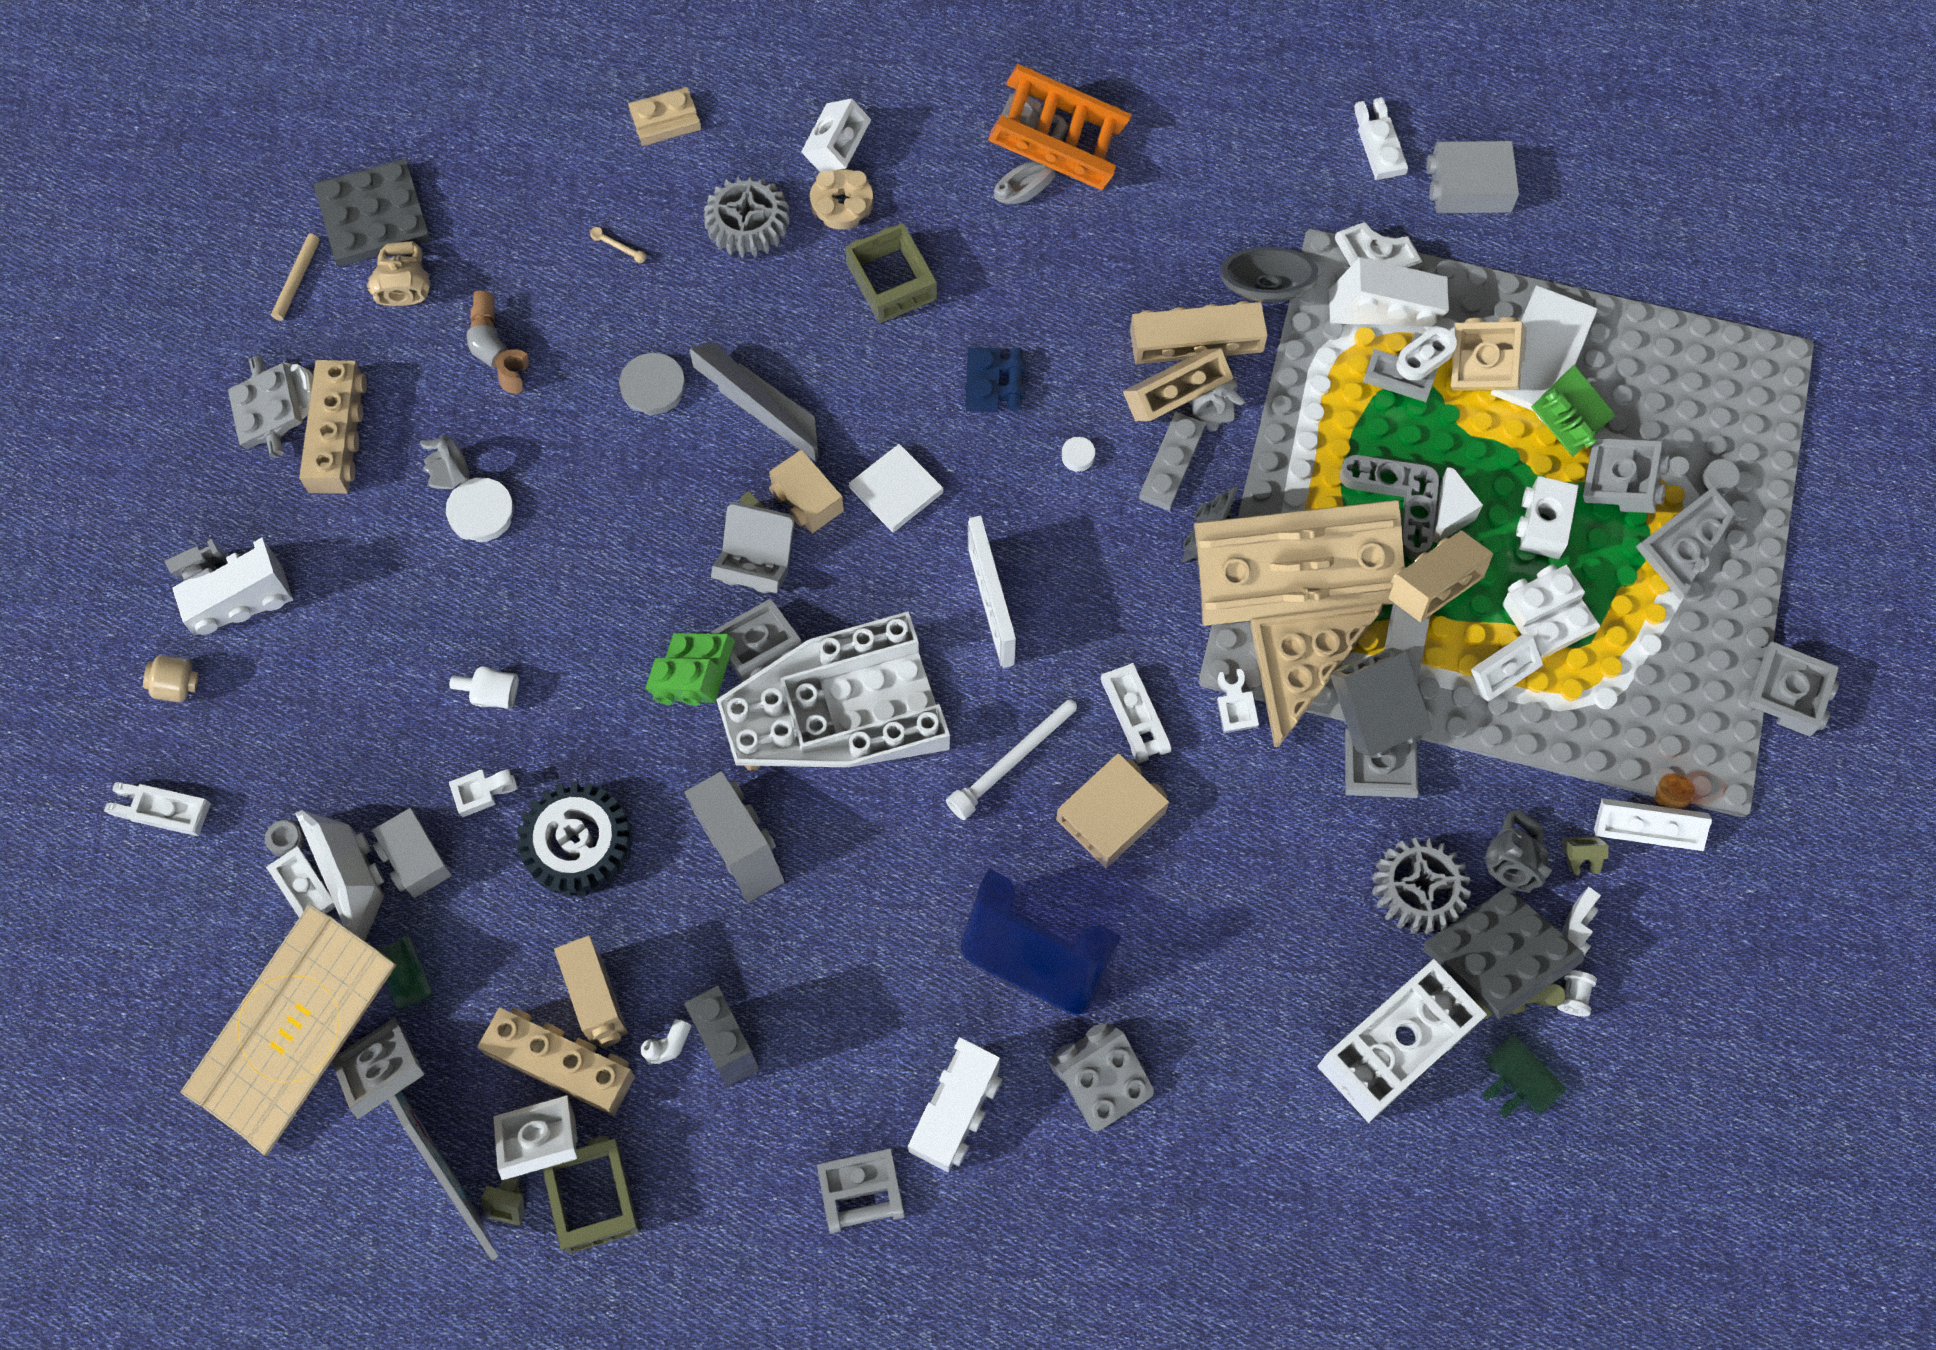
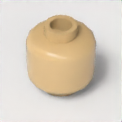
(170, 678)

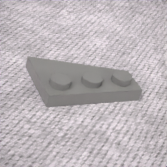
(1684, 542)

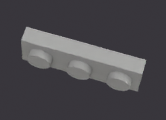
(1172, 461)

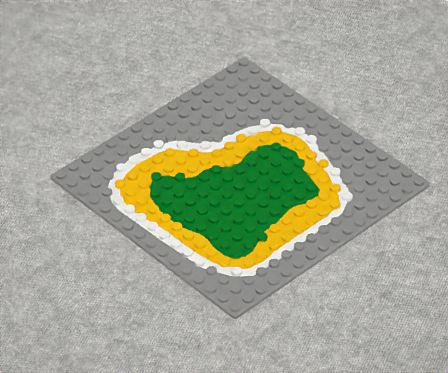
(1662, 675)

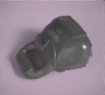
(1516, 857)

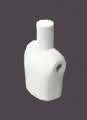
(488, 687)

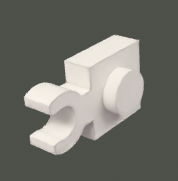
(1236, 708)

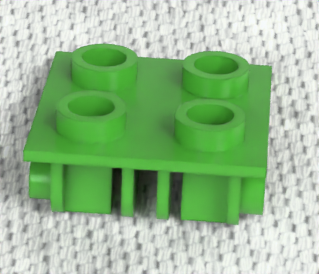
(1573, 411)

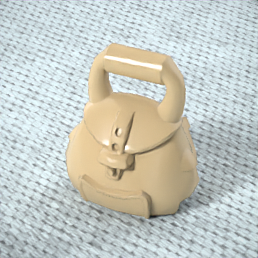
(399, 278)

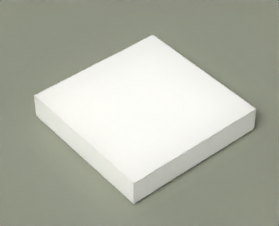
(896, 488)

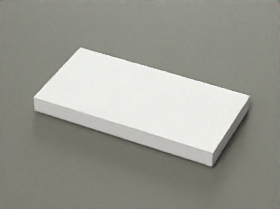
(1553, 343)
(991, 592)

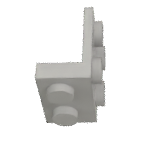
(755, 548)
(1102, 1075)

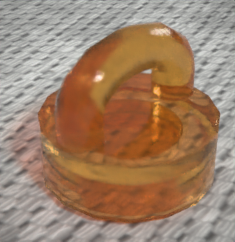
(1674, 791)

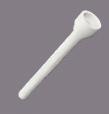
(964, 801)

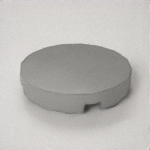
(652, 383)

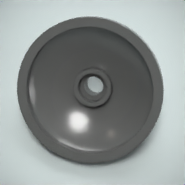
(1269, 274)

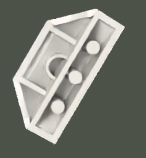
(345, 869)

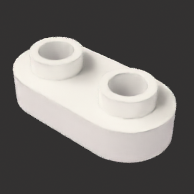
(1424, 355)

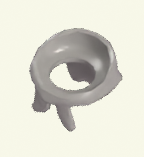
(1217, 405)
(447, 465)

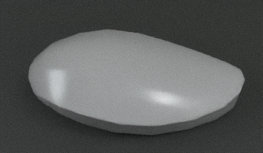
(1023, 183)

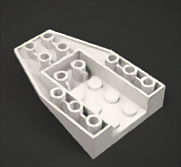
(838, 702)

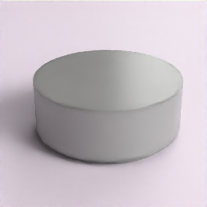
(1721, 475)
(283, 837)

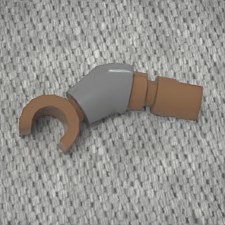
(487, 347)

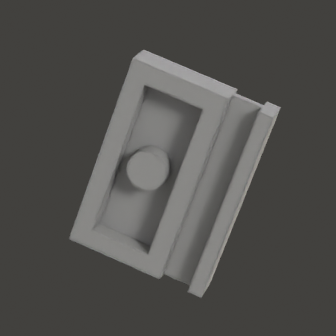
(196, 560)

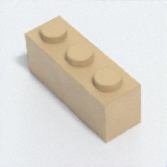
(1178, 384)
(1439, 575)

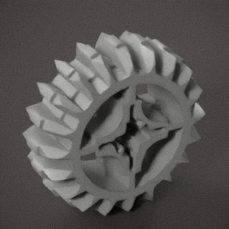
(753, 210)
(1422, 913)

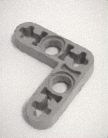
(1406, 487)

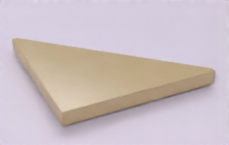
(1299, 654)

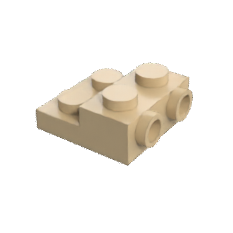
(1488, 354)

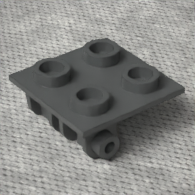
(1213, 510)

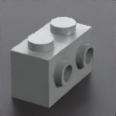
(410, 853)

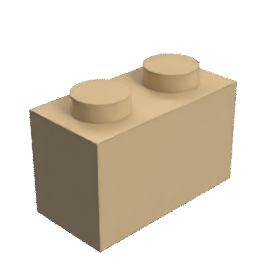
(806, 491)

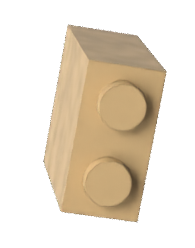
(1113, 809)
(591, 992)

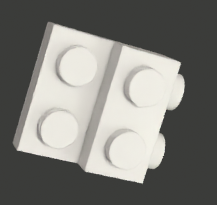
(1550, 609)
(535, 1137)

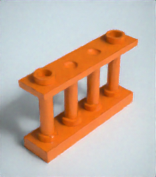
(1048, 150)

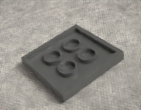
(371, 210)
(1503, 952)

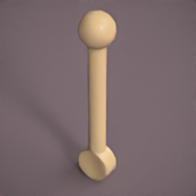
(597, 235)

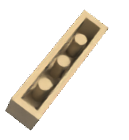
(1186, 332)

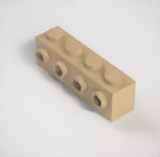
(332, 427)
(557, 1061)

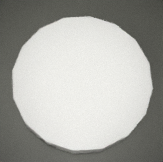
(480, 509)

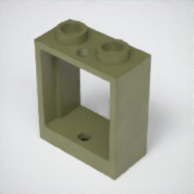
(903, 297)
(603, 1231)

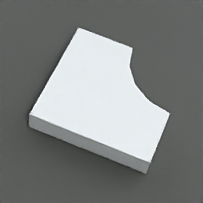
(1365, 243)

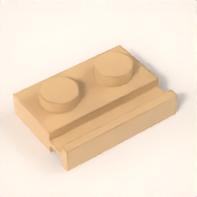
(664, 116)

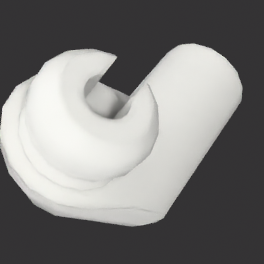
(669, 1047)

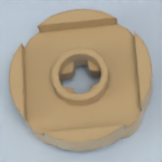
(841, 182)

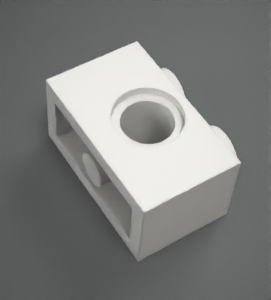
(836, 135)
(1557, 502)

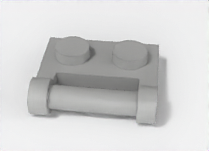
(857, 1178)

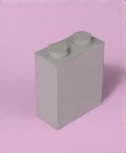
(1473, 177)

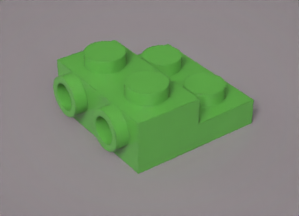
(691, 669)

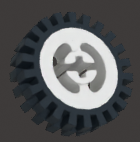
(560, 814)

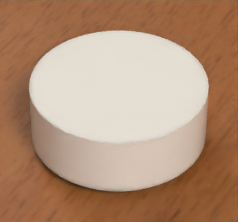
(1078, 454)

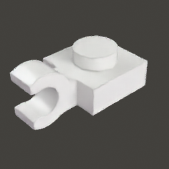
(476, 791)

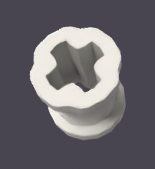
(1577, 993)

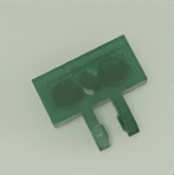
(1524, 1075)

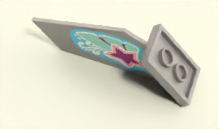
(377, 1072)

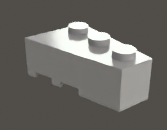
(736, 835)

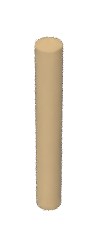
(295, 277)

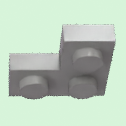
(1384, 374)

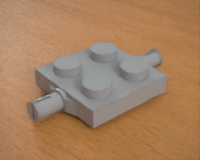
(265, 406)

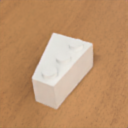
(1388, 295)
(233, 591)
(956, 1106)

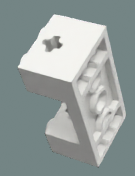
(1370, 1061)

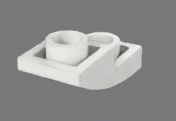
(1579, 918)

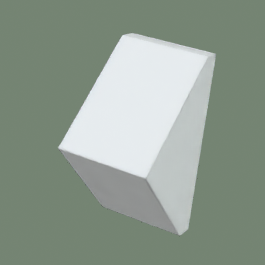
(1455, 506)

